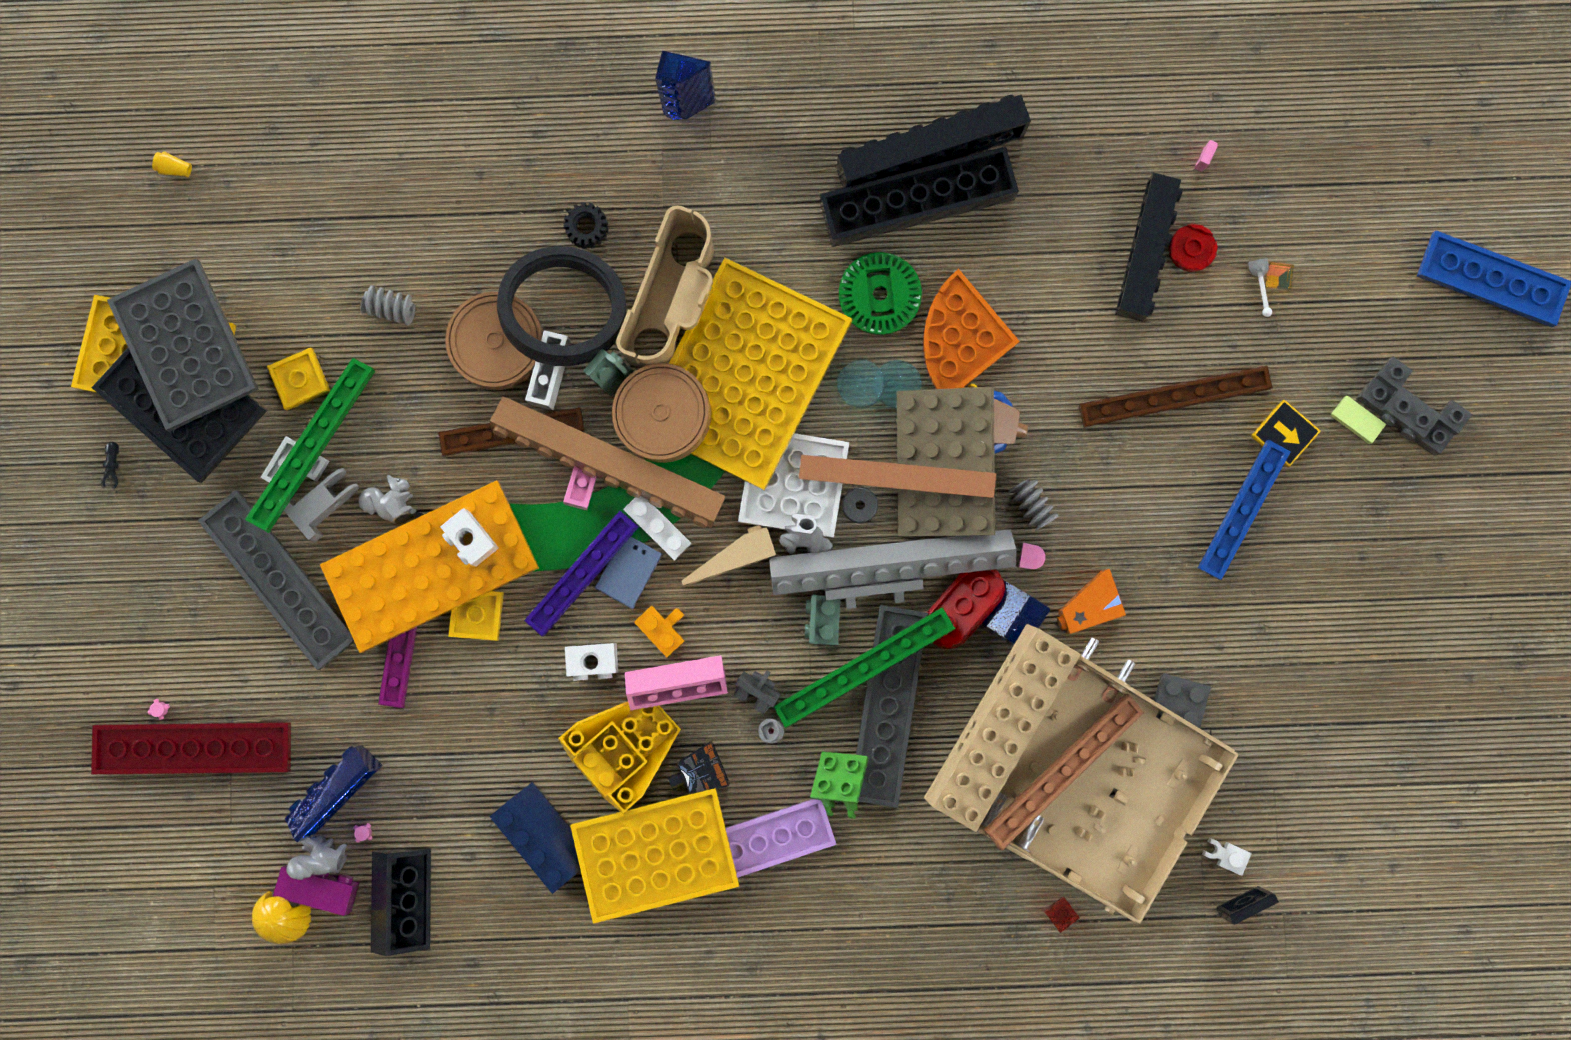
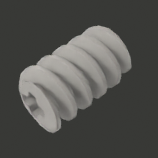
(387, 306)
(1033, 503)

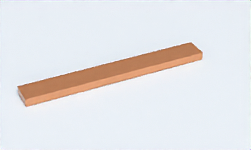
(898, 476)
(1063, 772)

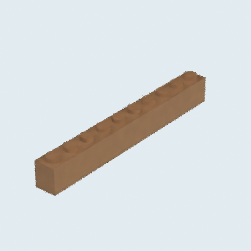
(606, 462)

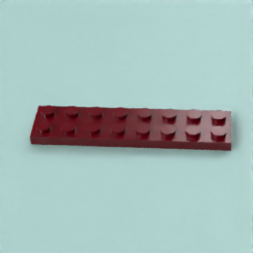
(191, 748)

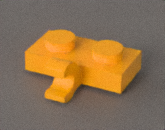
(660, 629)

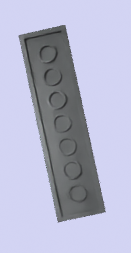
(278, 581)
(888, 714)

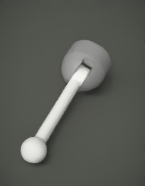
(1258, 269)

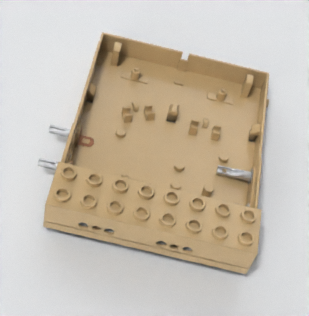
(1028, 719)

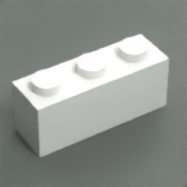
(546, 378)

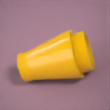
(170, 165)

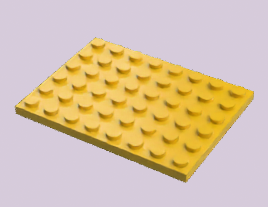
(760, 363)

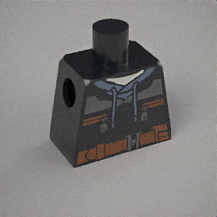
(700, 771)

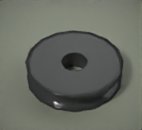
(864, 495)

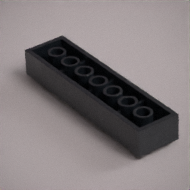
(935, 143)
(918, 196)

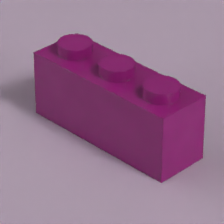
(319, 891)

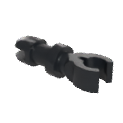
(110, 465)

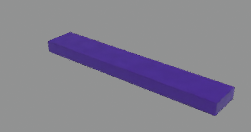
(581, 573)

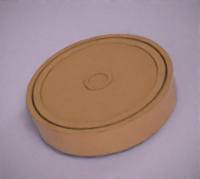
(481, 348)
(661, 412)

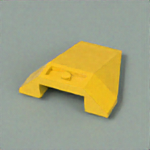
(621, 750)

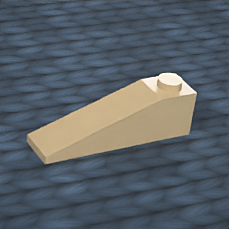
(745, 551)

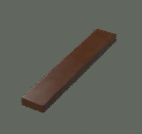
(482, 436)

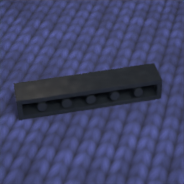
(1148, 247)

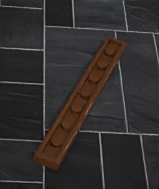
(1175, 396)

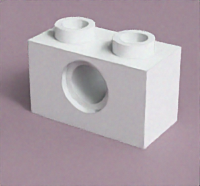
(482, 543)
(577, 656)

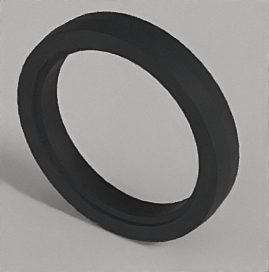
(570, 258)

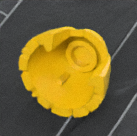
(278, 921)

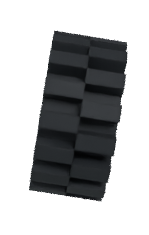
(579, 213)

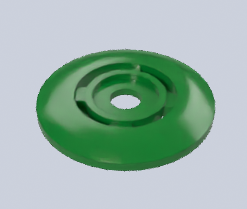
(902, 289)

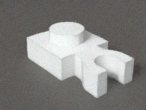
(1229, 857)

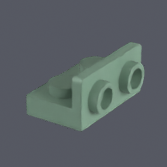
(608, 371)
(823, 620)

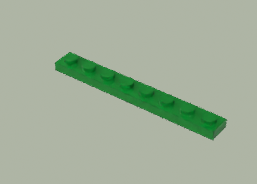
(310, 445)
(864, 667)

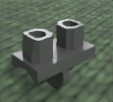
(758, 686)

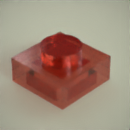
(1061, 914)

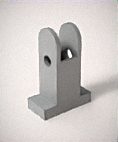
(319, 505)

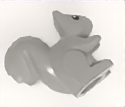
(391, 505)
(804, 534)
(321, 860)

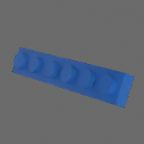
(1244, 510)

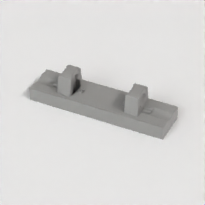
(894, 587)

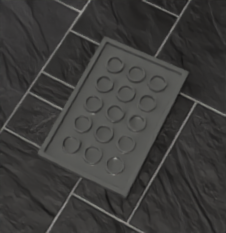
(182, 344)

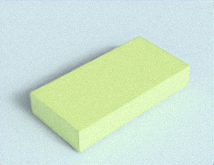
(1358, 419)

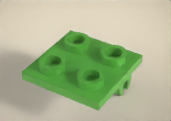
(839, 779)

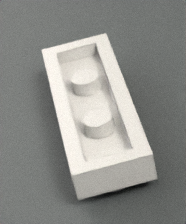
(657, 527)

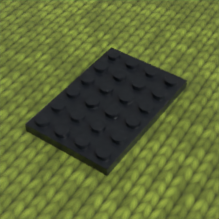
(194, 446)

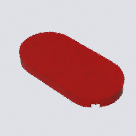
(968, 604)

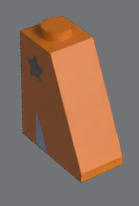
(1092, 605)

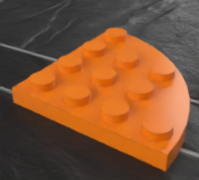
(962, 335)

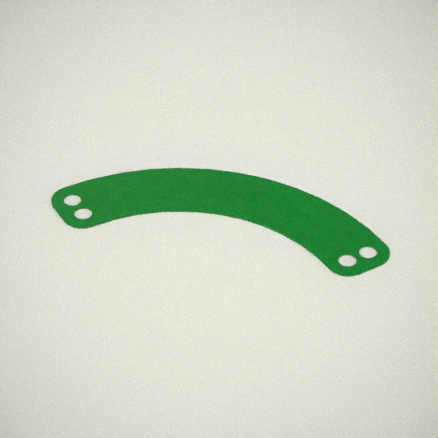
(563, 532)

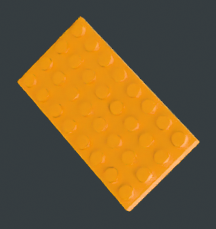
(418, 576)

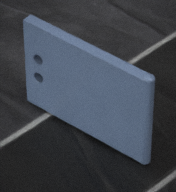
(629, 572)

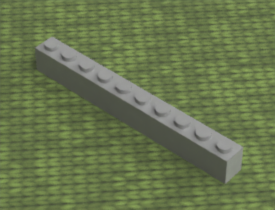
(892, 562)

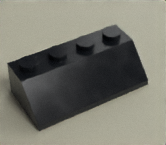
(400, 901)

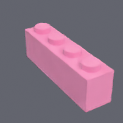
(675, 682)

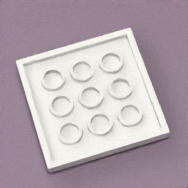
(791, 495)

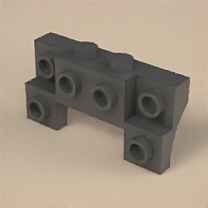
(1410, 414)

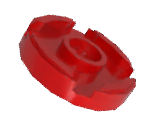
(1193, 248)

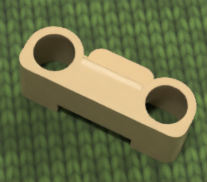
(670, 293)

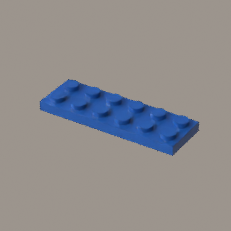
(1494, 279)

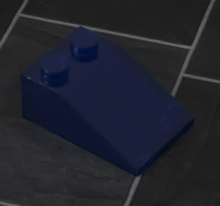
(1014, 613)

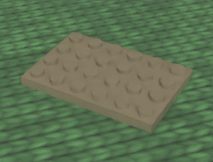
(949, 432)

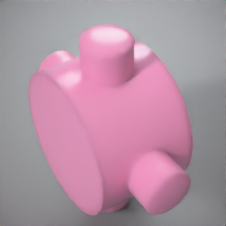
(158, 709)
(363, 832)

